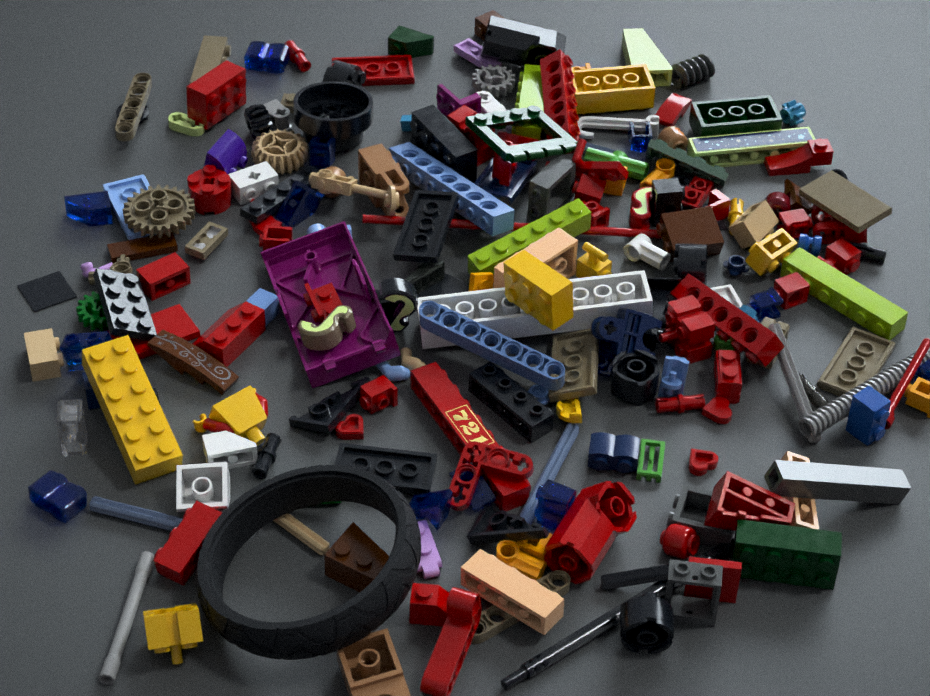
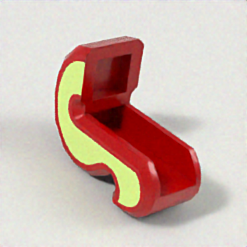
(640, 208)

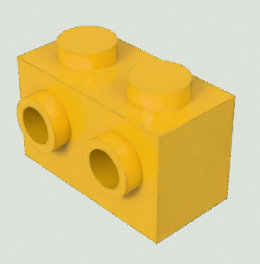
(770, 251)

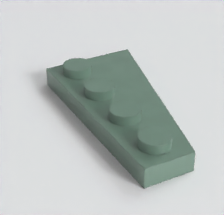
(687, 163)

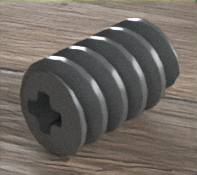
(692, 70)

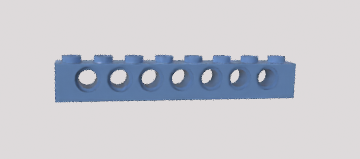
(473, 202)

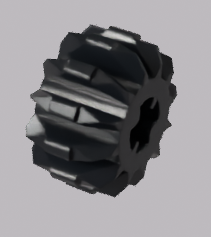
(258, 120)

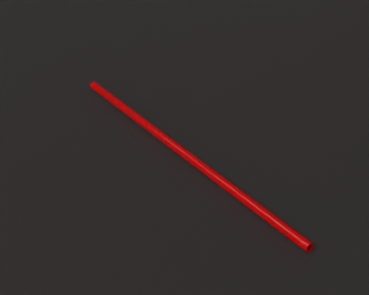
(466, 224)

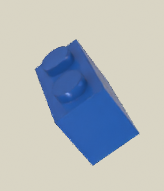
(868, 415)

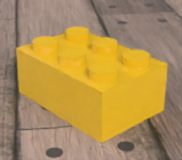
(538, 290)

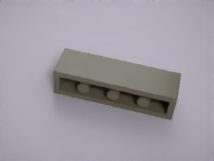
(212, 53)

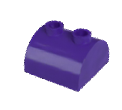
(227, 153)

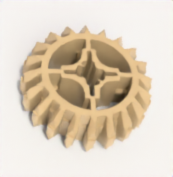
(281, 149)

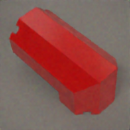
(590, 529)

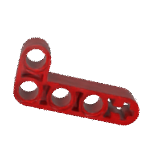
(453, 642)

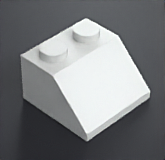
(202, 483)

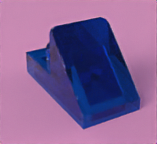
(433, 506)

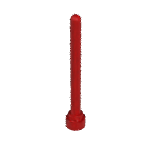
(906, 379)

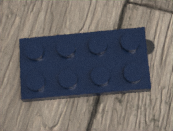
(504, 193)

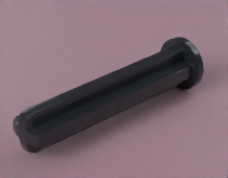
(634, 577)

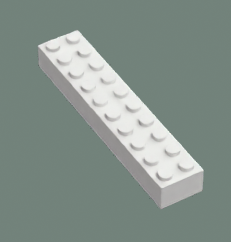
(591, 299)

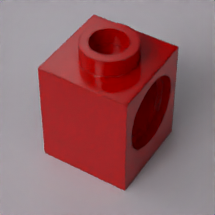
(792, 290)

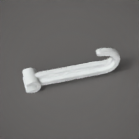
(616, 124)

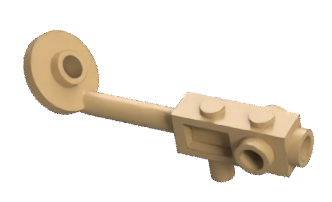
(328, 182)

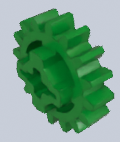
(91, 312)

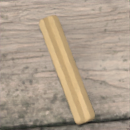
(303, 533)

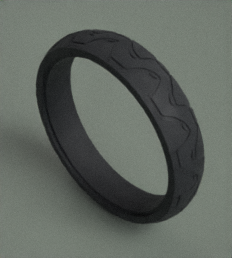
(335, 627)

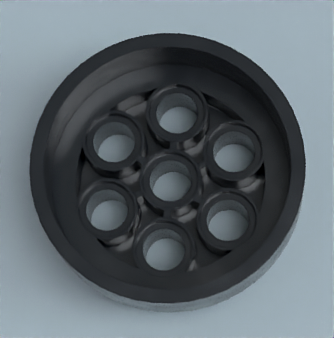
(333, 111)

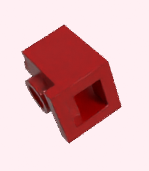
(599, 214)
(378, 394)

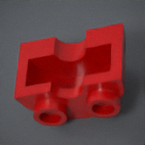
(503, 169)

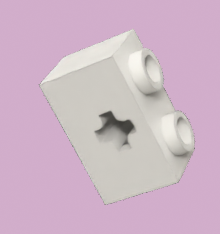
(252, 182)

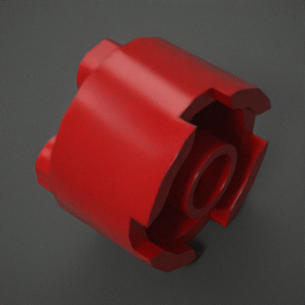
(210, 190)

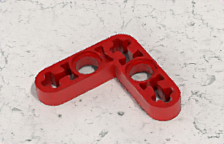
(483, 461)

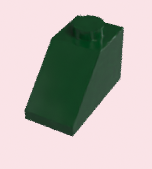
(410, 42)

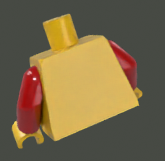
(239, 414)

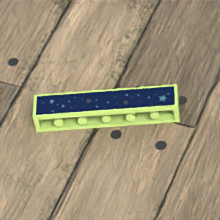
(747, 147)

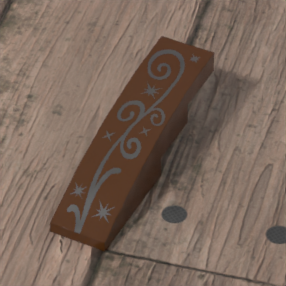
(193, 360)

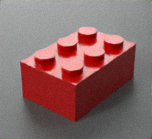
(216, 94)

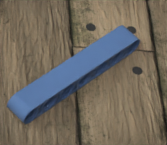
(496, 354)

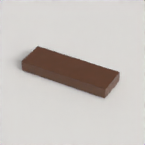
(143, 247)

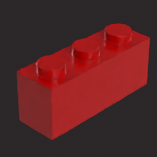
(181, 552)

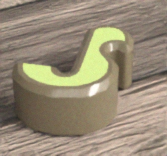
(330, 331)

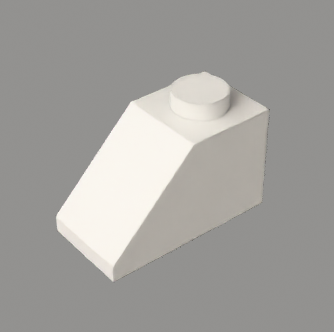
(229, 448)

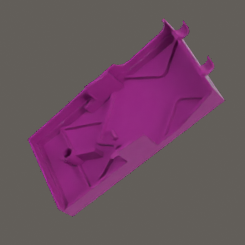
(319, 260)

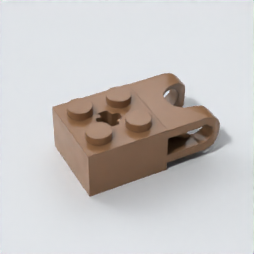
(379, 171)
(372, 667)

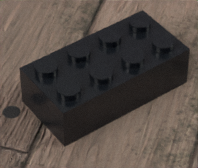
(443, 141)

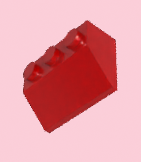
(233, 332)

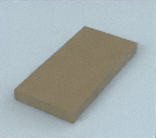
(845, 201)
(579, 355)
(855, 361)

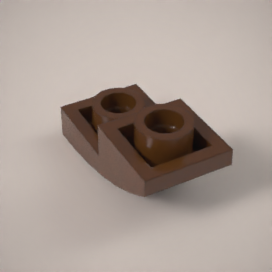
(796, 200)

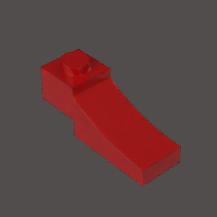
(800, 160)

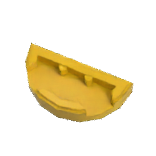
(569, 410)

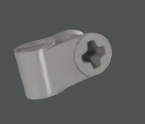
(279, 115)

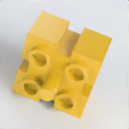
(172, 629)

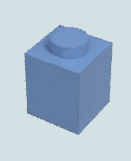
(266, 301)

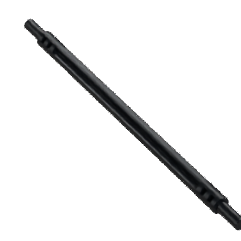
(595, 628)

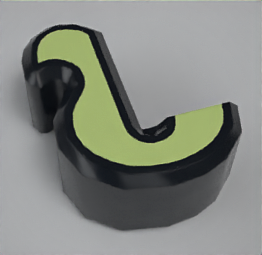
(403, 301)

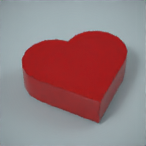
(718, 410)
(350, 428)
(701, 461)

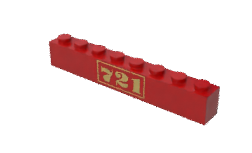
(463, 426)

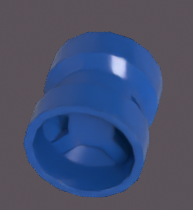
(805, 241)

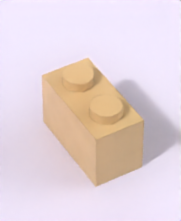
(754, 224)
(43, 354)

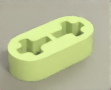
(181, 123)

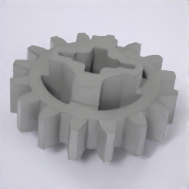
(493, 80)

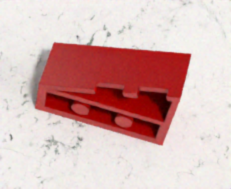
(741, 499)

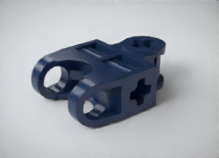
(625, 330)

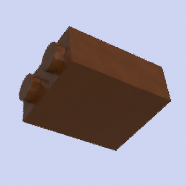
(692, 227)

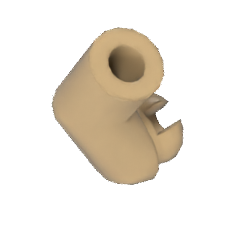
(409, 361)

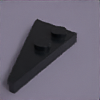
(329, 411)
(501, 526)

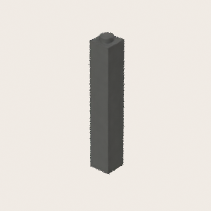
(837, 482)

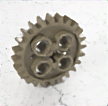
(159, 211)

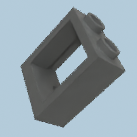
(551, 187)
(699, 499)
(706, 575)

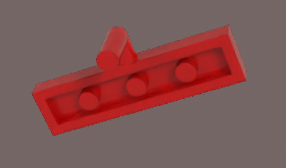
(599, 169)

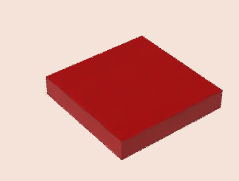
(730, 580)

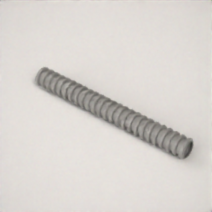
(840, 407)

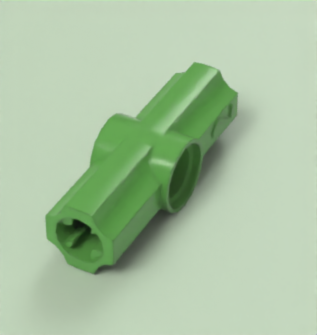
(636, 169)

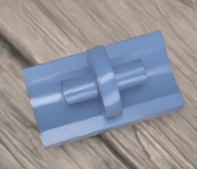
(673, 376)

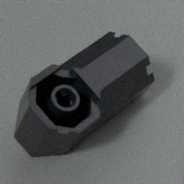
(519, 42)

